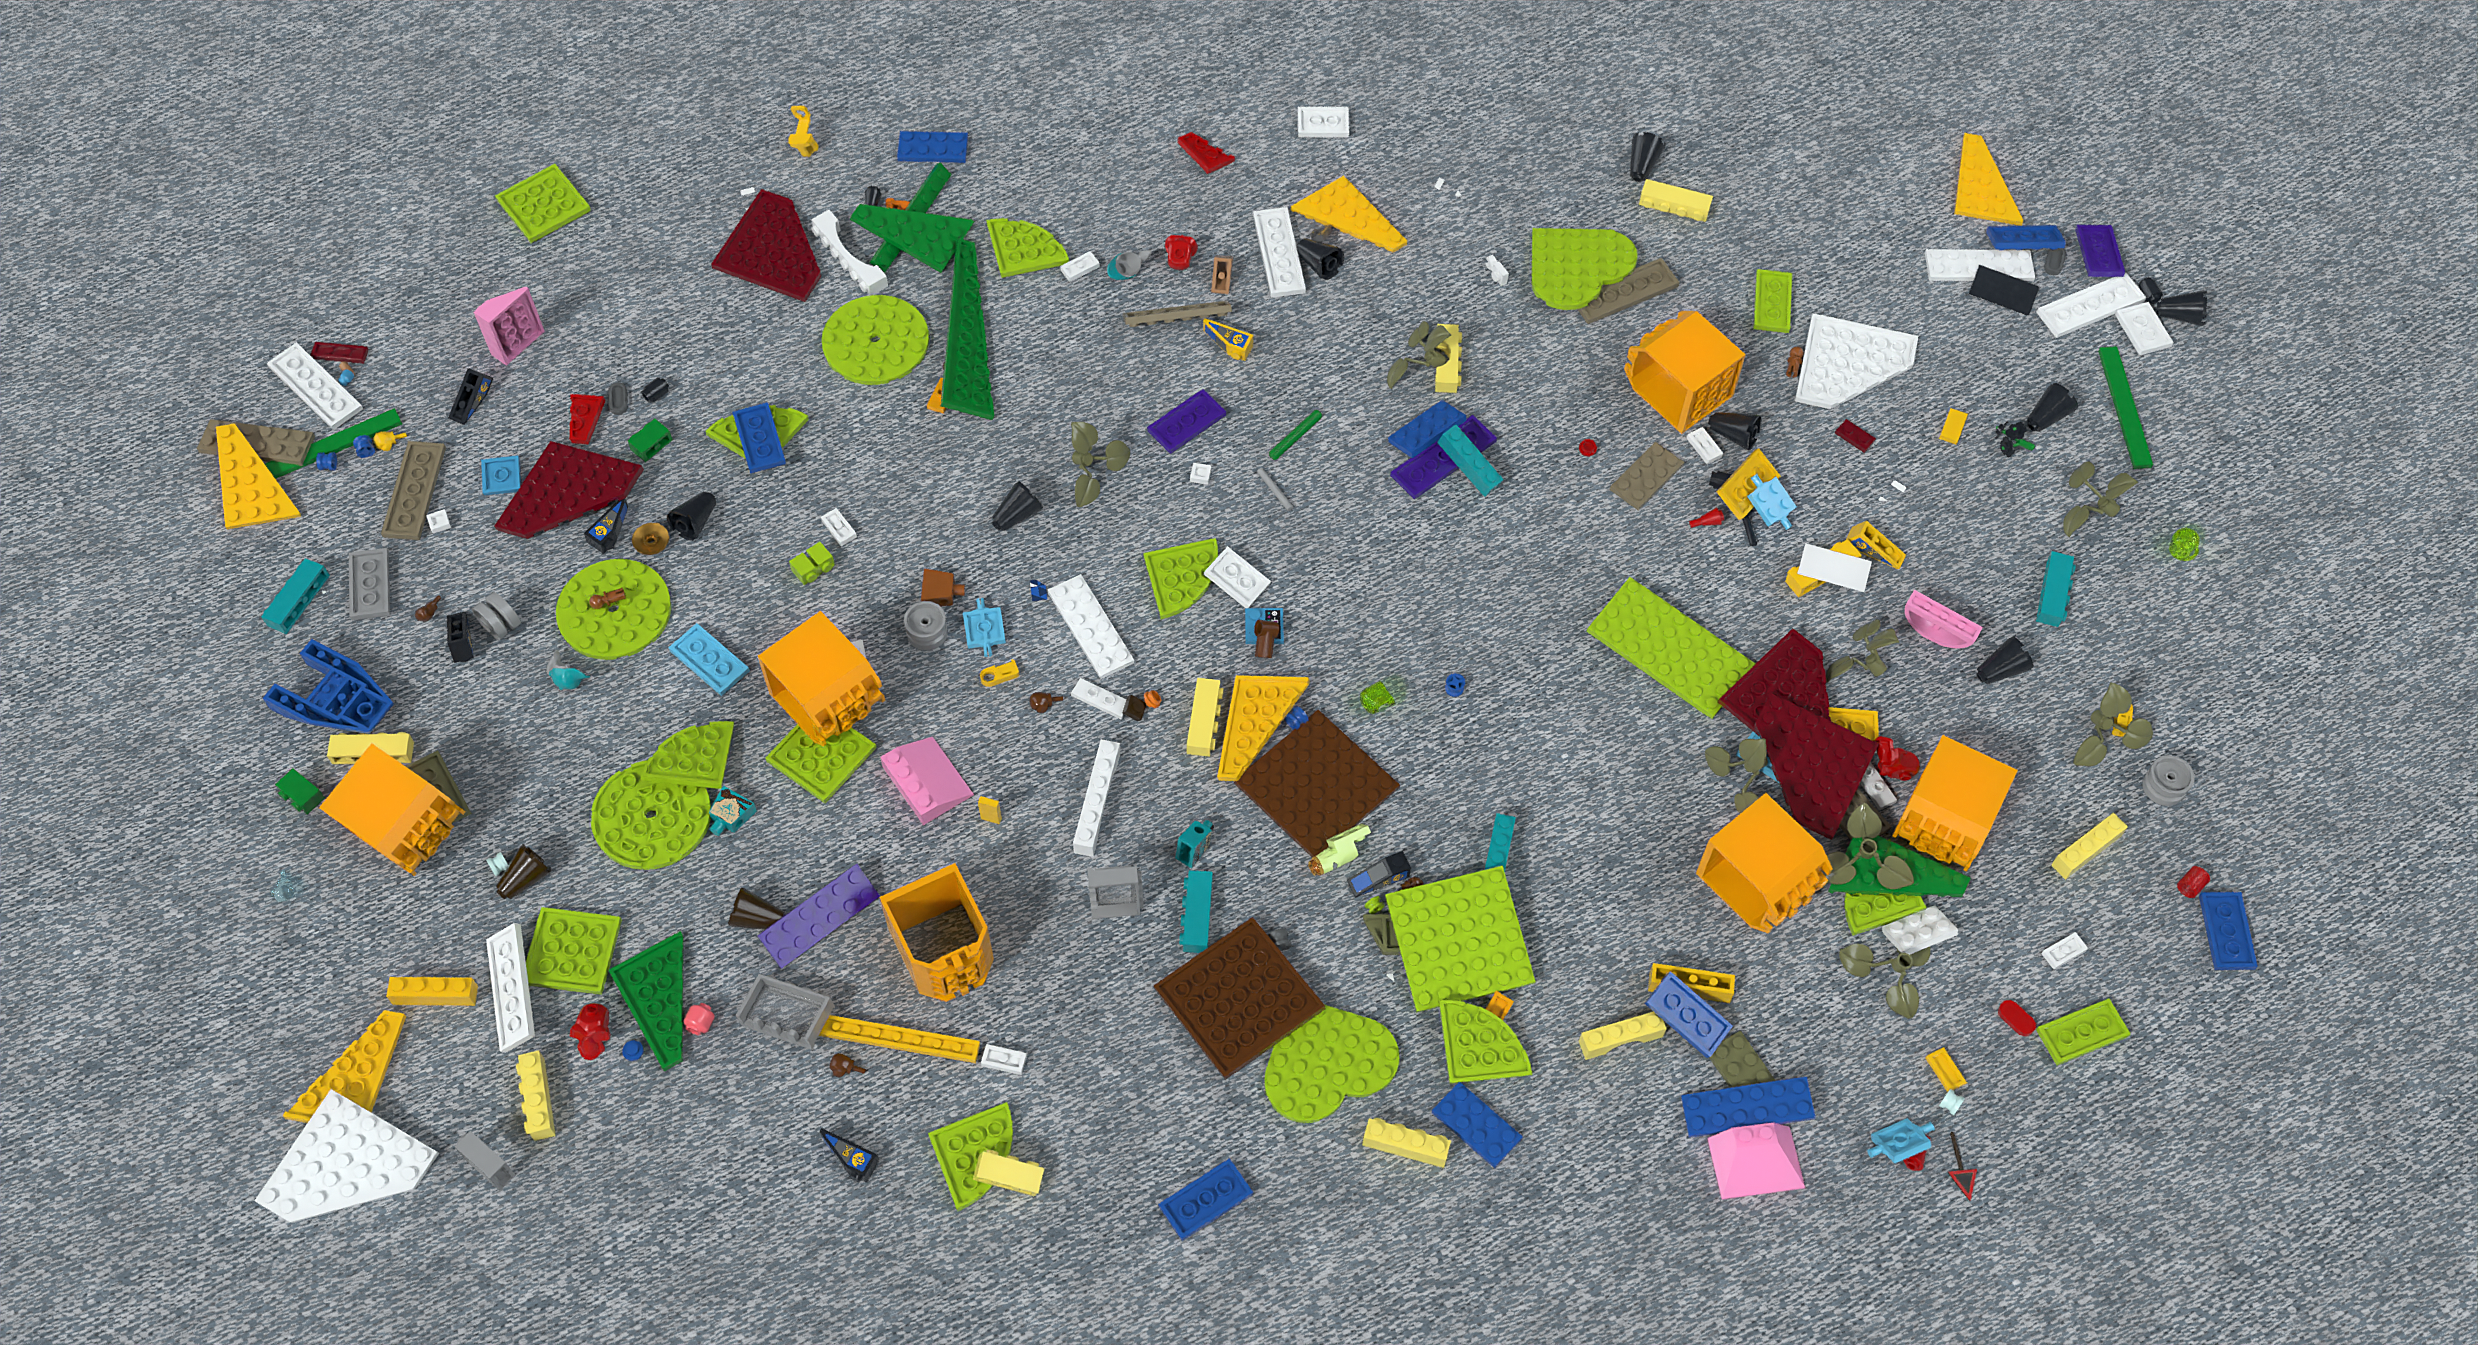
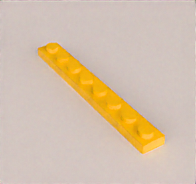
(901, 1038)

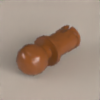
(1794, 361)
(597, 601)

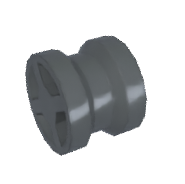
(1280, 939)

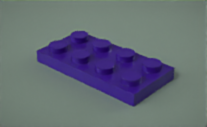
(2100, 251)
(1186, 421)

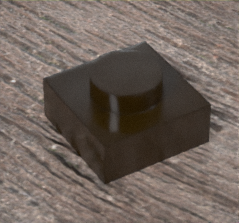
(1134, 708)

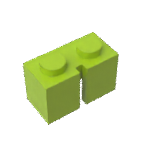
(810, 568)

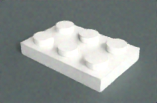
(1323, 122)
(2144, 328)
(1237, 577)
(1920, 930)

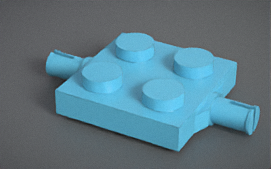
(1772, 501)
(984, 627)
(1901, 1140)

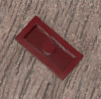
(1855, 436)

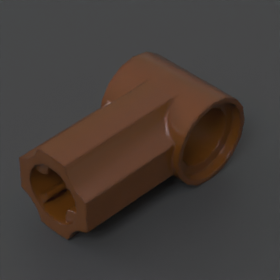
(1266, 633)

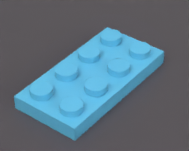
(709, 659)

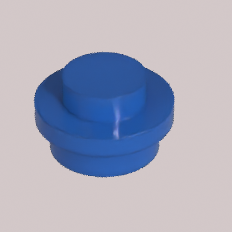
(632, 1050)

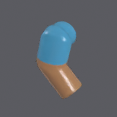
(347, 374)

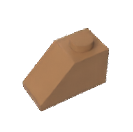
(1222, 274)

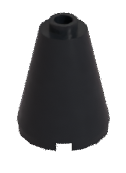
(1644, 155)
(1321, 257)
(2185, 307)
(2051, 407)
(1737, 427)
(1015, 507)
(692, 515)
(2005, 662)

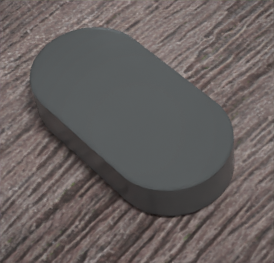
(2055, 261)
(617, 398)

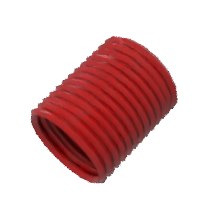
(2195, 880)

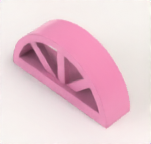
(1940, 622)

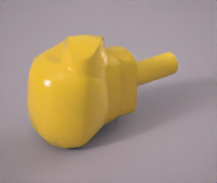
(384, 440)

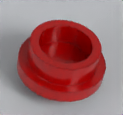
(1587, 447)

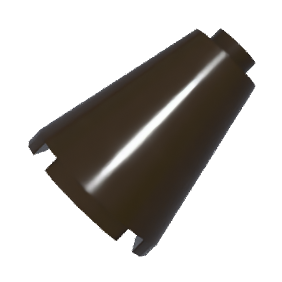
(522, 872)
(753, 911)

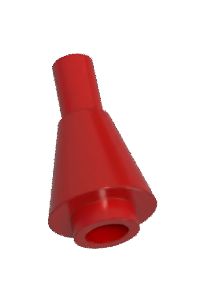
(1712, 517)
(1916, 1161)

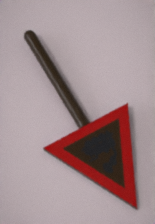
(1963, 1178)

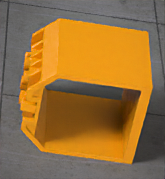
(1685, 369)
(820, 679)
(1955, 803)
(392, 809)
(1764, 865)
(923, 901)

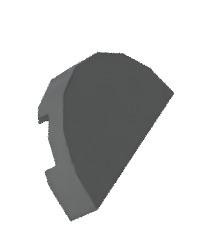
(1321, 235)

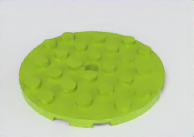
(857, 358)
(617, 633)
(644, 842)

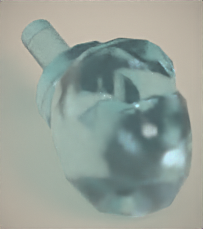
(284, 888)

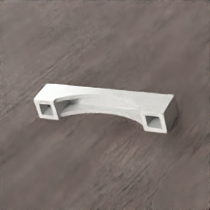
(870, 278)
(1093, 807)

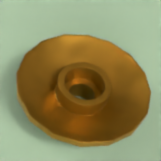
(647, 533)

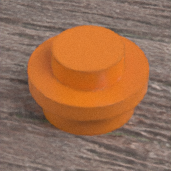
(1152, 699)

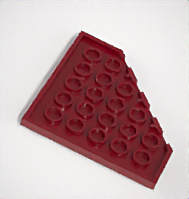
(771, 249)
(564, 487)
(1787, 670)
(1814, 762)

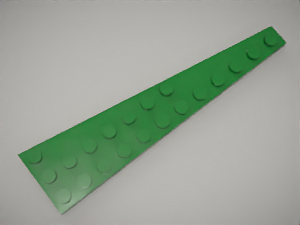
(965, 366)

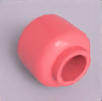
(699, 1019)

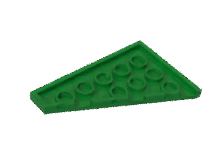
(919, 234)
(1928, 875)
(654, 995)

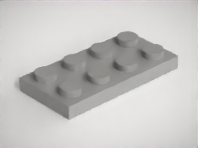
(369, 584)

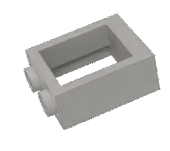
(484, 1160)

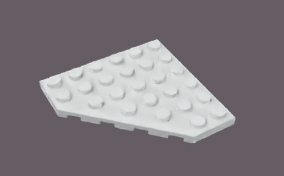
(1849, 359)
(343, 1162)

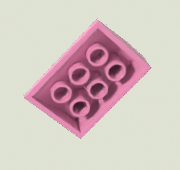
(509, 324)
(925, 778)

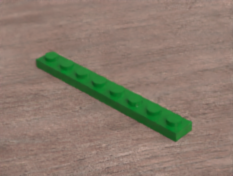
(920, 203)

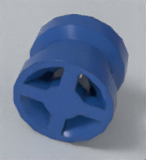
(363, 446)
(326, 461)
(1456, 680)
(1296, 718)

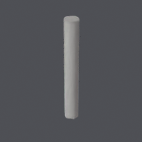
(1274, 488)

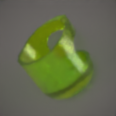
(2183, 543)
(1374, 697)

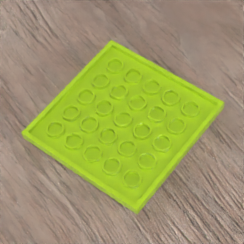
(1459, 938)

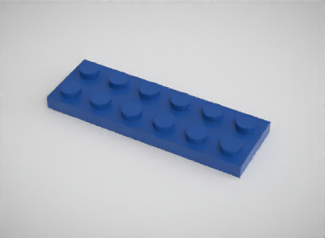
(1747, 1106)

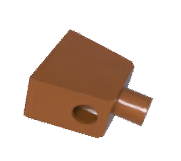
(940, 587)

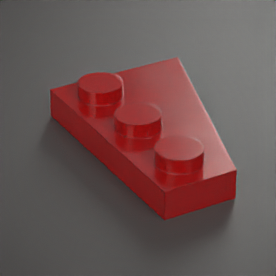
(1205, 155)
(584, 416)

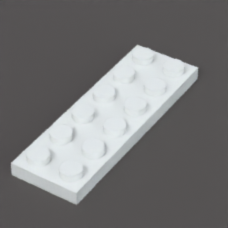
(1279, 252)
(1963, 264)
(2090, 305)
(315, 386)
(1090, 626)
(510, 987)

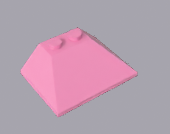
(1755, 1160)

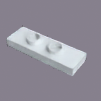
(1099, 698)
(1877, 788)

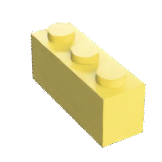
(1008, 1173)

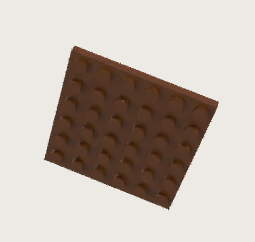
(1316, 783)
(1239, 998)

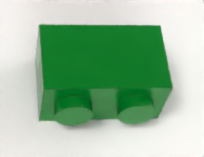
(649, 440)
(299, 791)

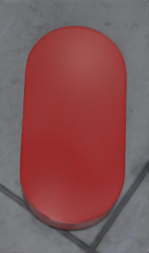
(2017, 1018)

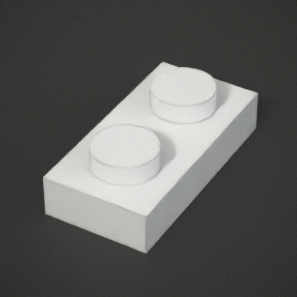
(1080, 266)
(1704, 445)
(838, 527)
(2064, 951)
(1003, 1059)

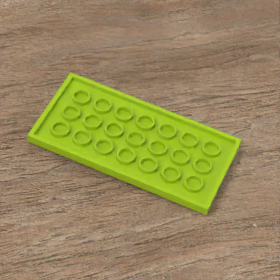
(1669, 646)

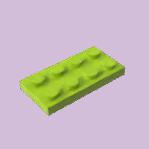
(1772, 301)
(2083, 1032)

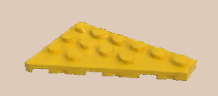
(1981, 187)
(1348, 210)
(247, 485)
(1254, 715)
(357, 1072)

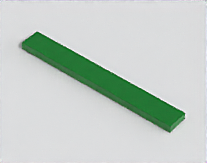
(2125, 408)
(339, 441)

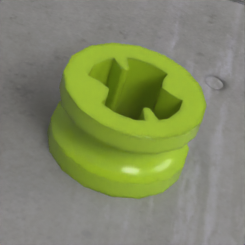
(1374, 905)

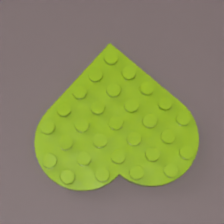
(1576, 263)
(1328, 1060)

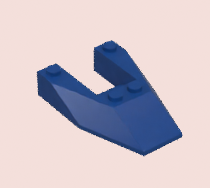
(343, 698)

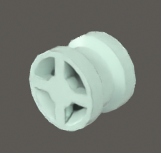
(497, 864)
(1951, 1101)

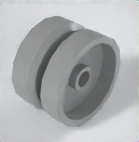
(496, 616)
(925, 625)
(2168, 780)

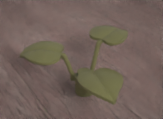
(1432, 357)
(1083, 438)
(2106, 503)
(1873, 661)
(2114, 702)
(1754, 758)
(1866, 824)
(1900, 998)

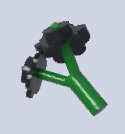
(2016, 433)

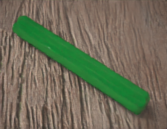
(1295, 434)

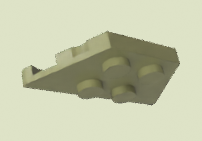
(1383, 933)

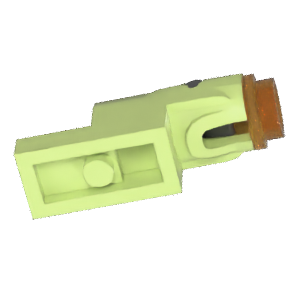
(1340, 851)

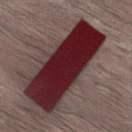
(339, 352)

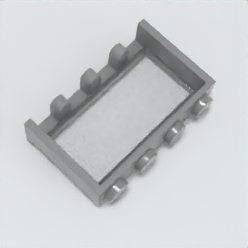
(1115, 891)
(785, 1011)

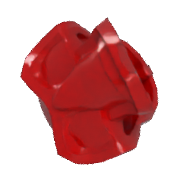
(1180, 251)
(1896, 762)
(591, 1030)

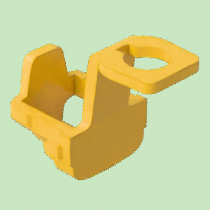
(801, 139)

